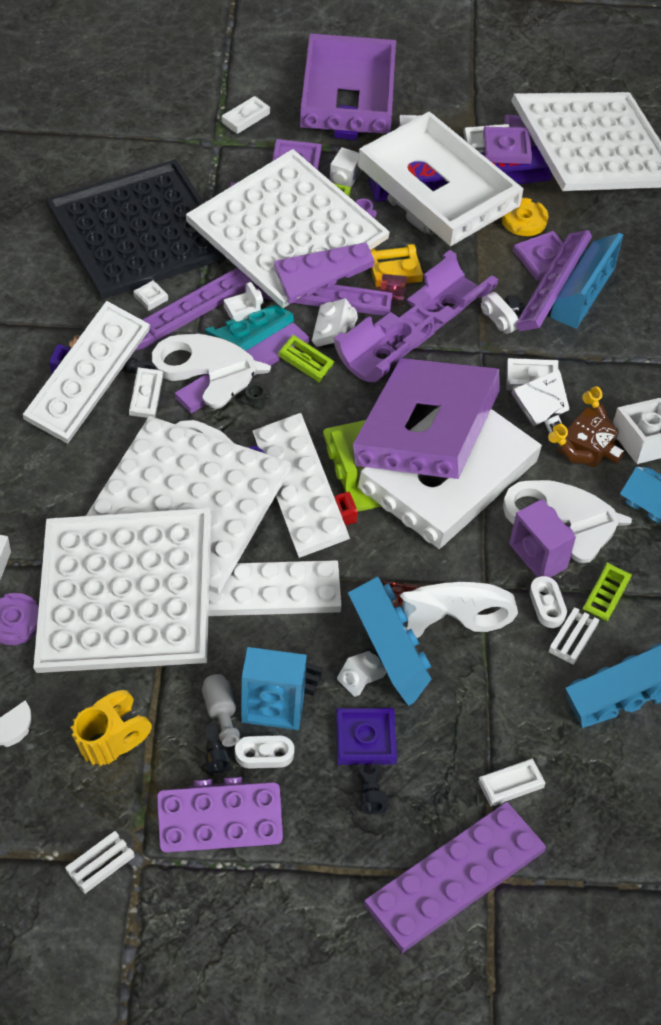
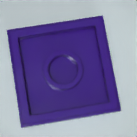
(366, 736)

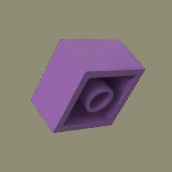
(542, 539)

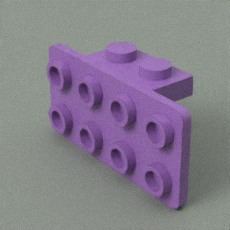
(219, 815)

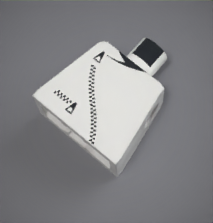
(543, 400)

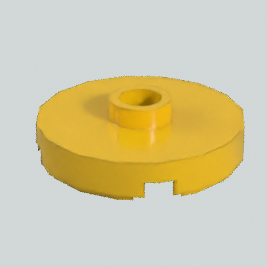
(526, 219)

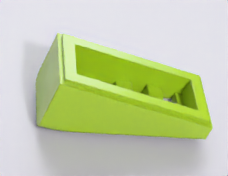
(615, 574)

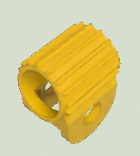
(107, 720)

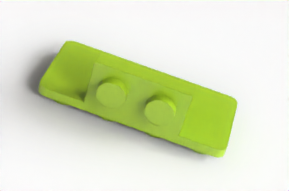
(341, 451)

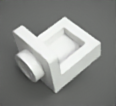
(242, 305)
(360, 671)

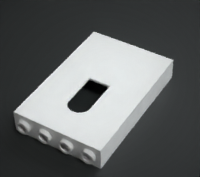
(475, 190)
(442, 511)

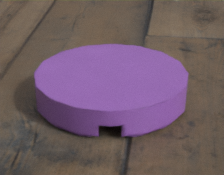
(17, 618)

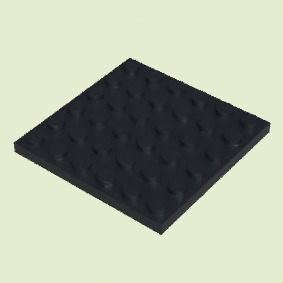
(134, 228)

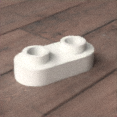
(499, 312)
(548, 604)
(264, 751)

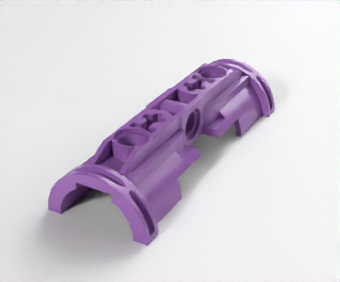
(443, 285)

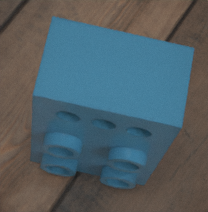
(273, 688)

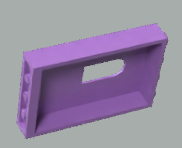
(350, 65)
(443, 449)

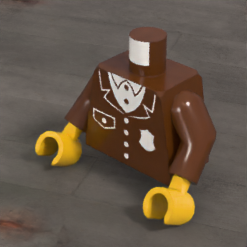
(589, 436)

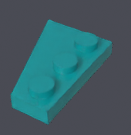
(255, 328)

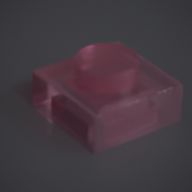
(394, 284)

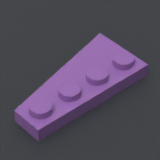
(311, 271)

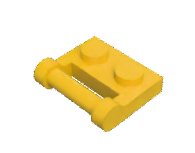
(405, 267)

